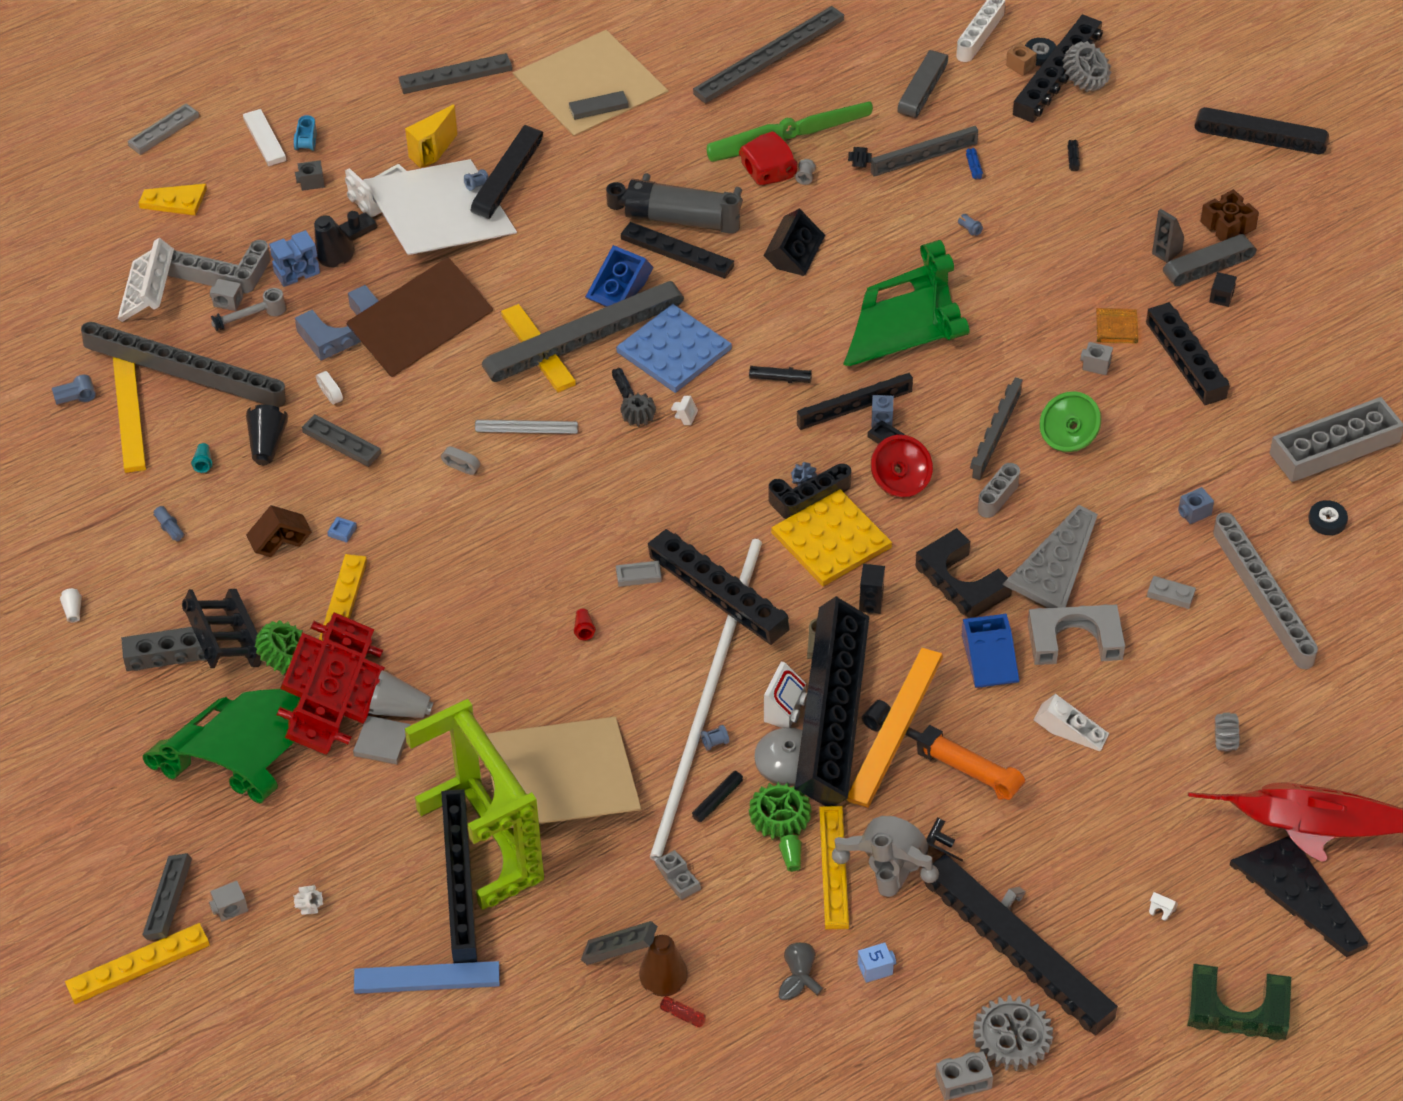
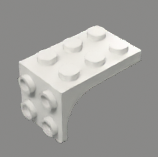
(361, 192)

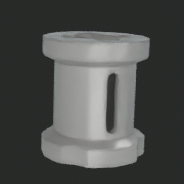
(804, 175)

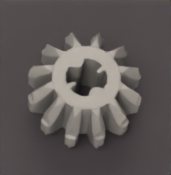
(1227, 731)

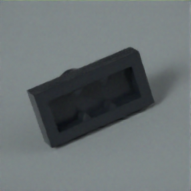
(358, 224)

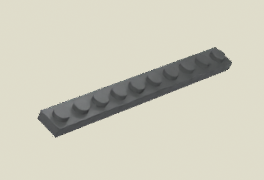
(768, 54)

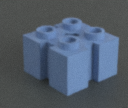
(294, 258)

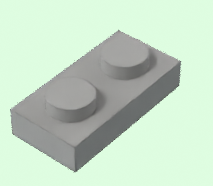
(1171, 592)

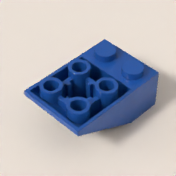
(990, 650)

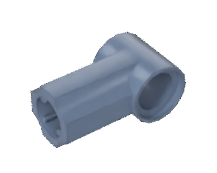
(80, 389)

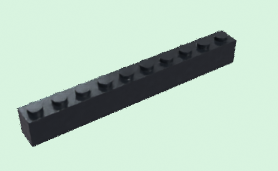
(1022, 946)

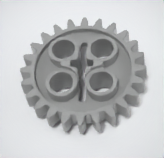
(1033, 1027)

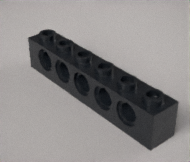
(1187, 353)

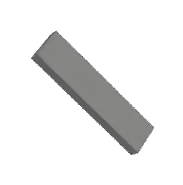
(163, 129)

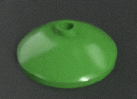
(1062, 414)

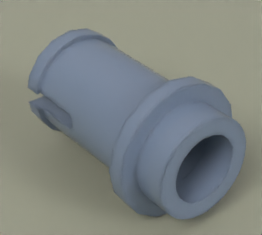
(974, 227)

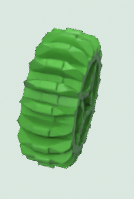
(277, 644)
(782, 817)

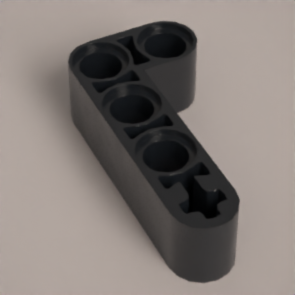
(791, 501)

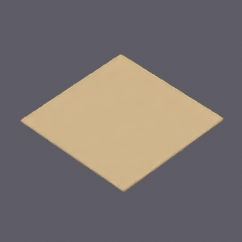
(587, 71)
(571, 768)

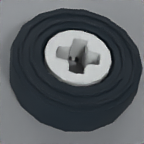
(1331, 526)

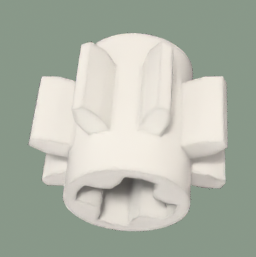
(308, 900)

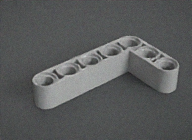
(209, 270)

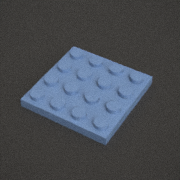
(674, 348)

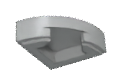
(1012, 894)

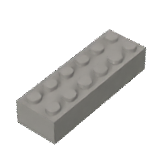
(1336, 439)

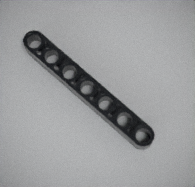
(1261, 130)
(506, 171)

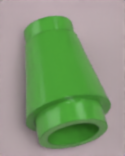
(791, 852)

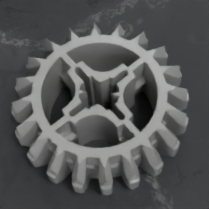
(1087, 66)

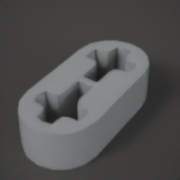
(460, 460)

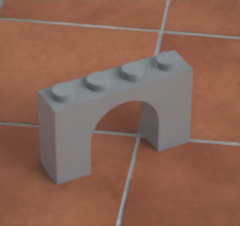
(1099, 620)

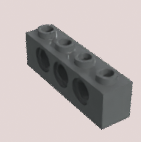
(161, 649)

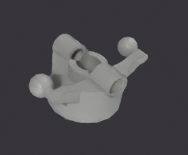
(893, 851)

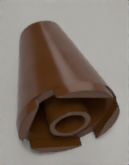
(663, 968)

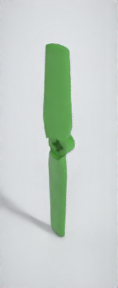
(731, 145)

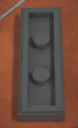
(598, 105)

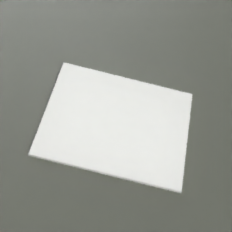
(433, 207)

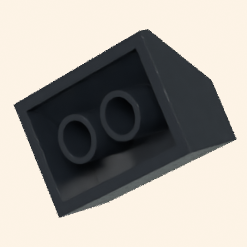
(794, 243)

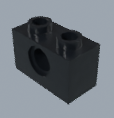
(871, 588)

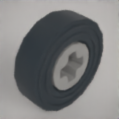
(1042, 47)

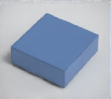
(342, 529)

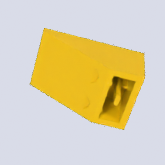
(431, 137)

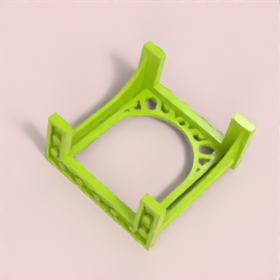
(508, 808)

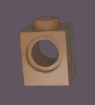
(1021, 59)

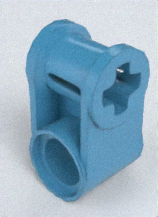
(305, 133)

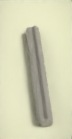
(526, 426)

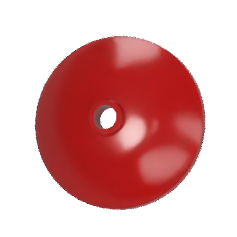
(910, 457)

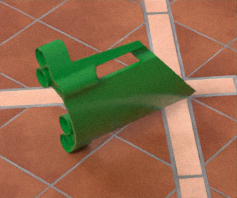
(911, 317)
(240, 738)

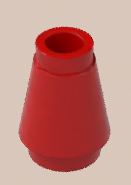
(583, 625)

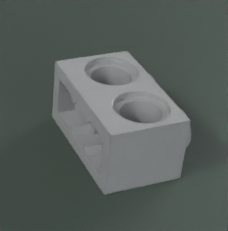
(966, 1080)

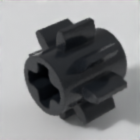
(859, 157)

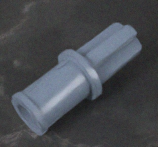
(168, 523)

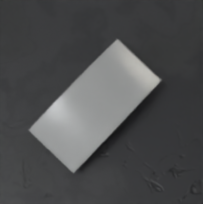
(677, 875)

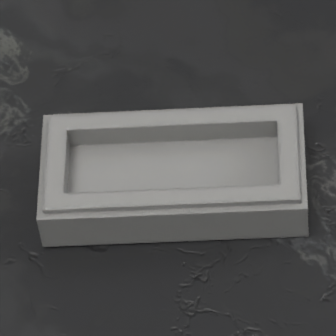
(638, 573)

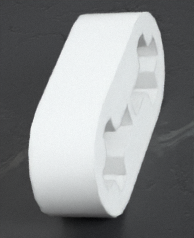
(329, 387)

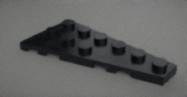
(1297, 886)

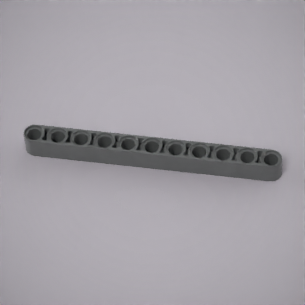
(581, 331)
(183, 364)

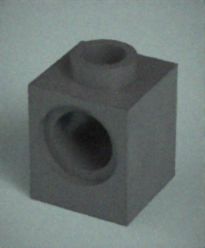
(310, 175)

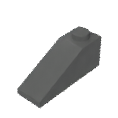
(1168, 237)

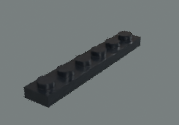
(677, 250)
(853, 401)

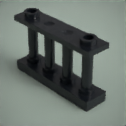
(236, 616)

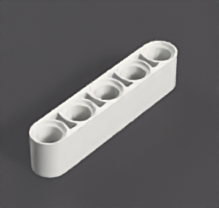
(979, 29)

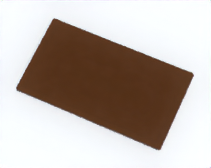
(419, 316)

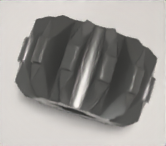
(638, 409)

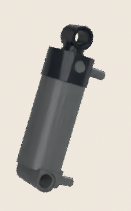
(677, 204)

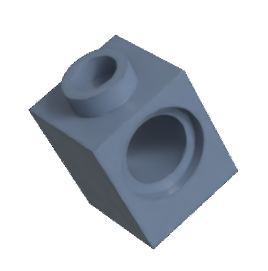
(882, 409)
(1195, 505)

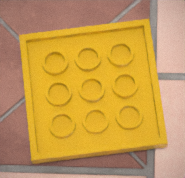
(831, 537)

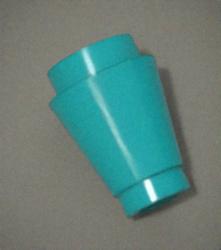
(202, 458)

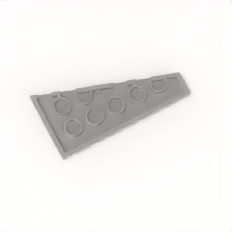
(1053, 566)

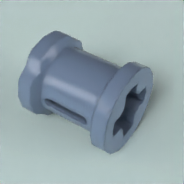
(475, 180)
(714, 737)

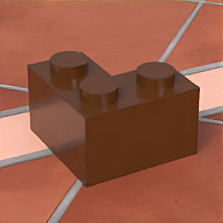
(278, 527)

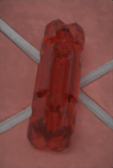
(682, 1011)

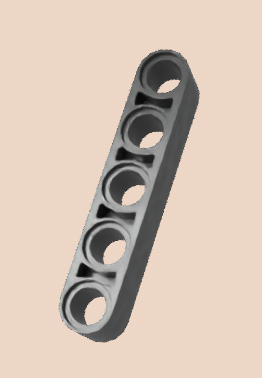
(923, 83)
(1209, 260)

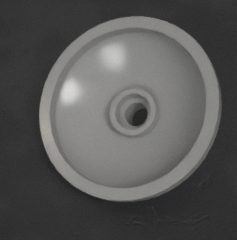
(775, 760)

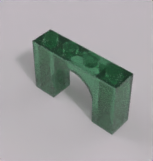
(1209, 1012)

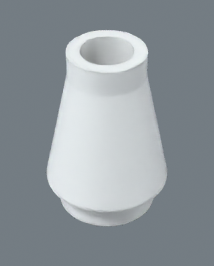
(71, 604)

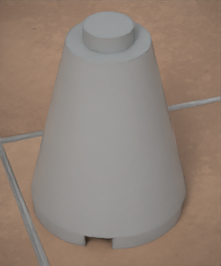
(398, 698)

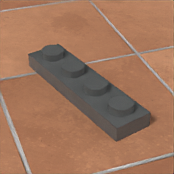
(341, 440)
(167, 896)
(619, 943)

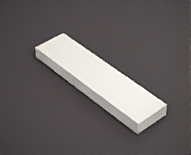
(264, 137)

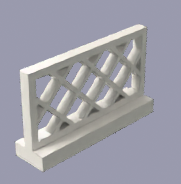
(146, 280)

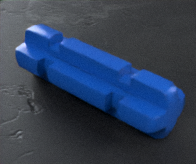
(974, 163)

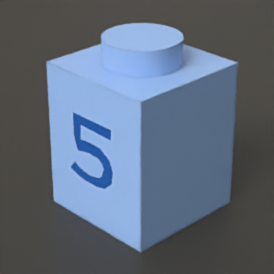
(876, 962)

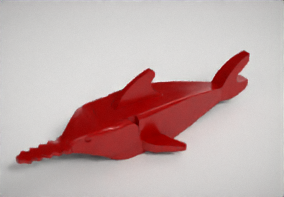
(1315, 813)

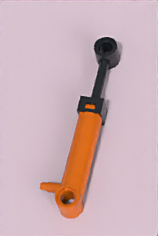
(933, 745)

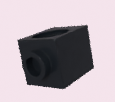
(1223, 289)

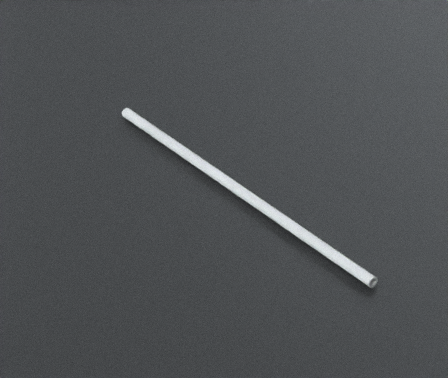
(701, 714)

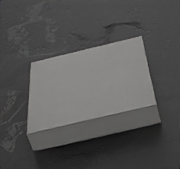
(381, 740)

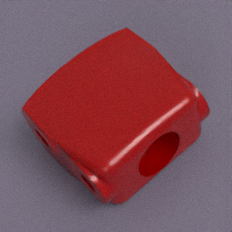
(768, 159)

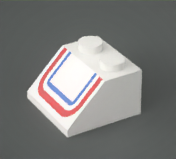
(784, 697)

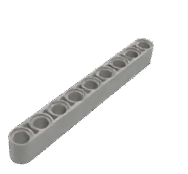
(1265, 591)

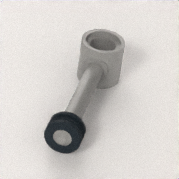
(272, 303)

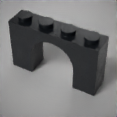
(969, 597)

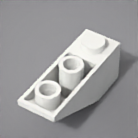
(1069, 723)

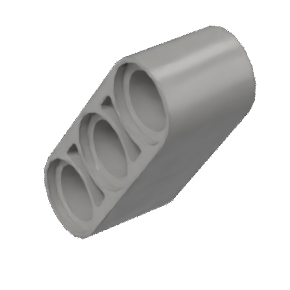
(998, 490)

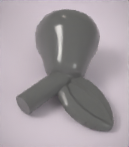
(800, 960)

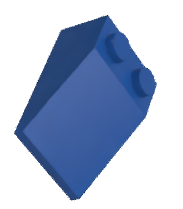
(619, 277)

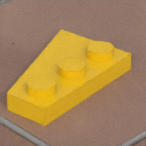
(174, 199)

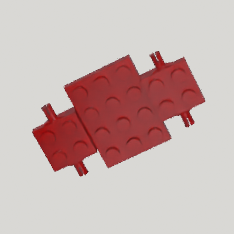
(330, 681)

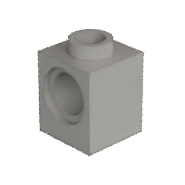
(226, 294)
(1096, 358)
(228, 901)

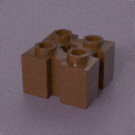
(1229, 216)

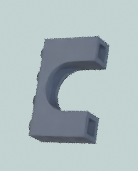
(327, 340)

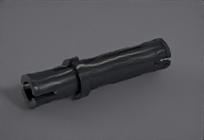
(790, 375)

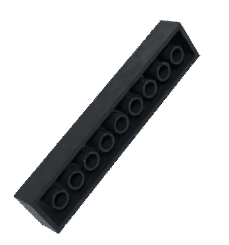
(832, 703)

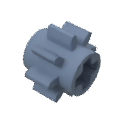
(803, 473)

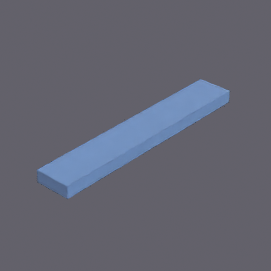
(426, 977)

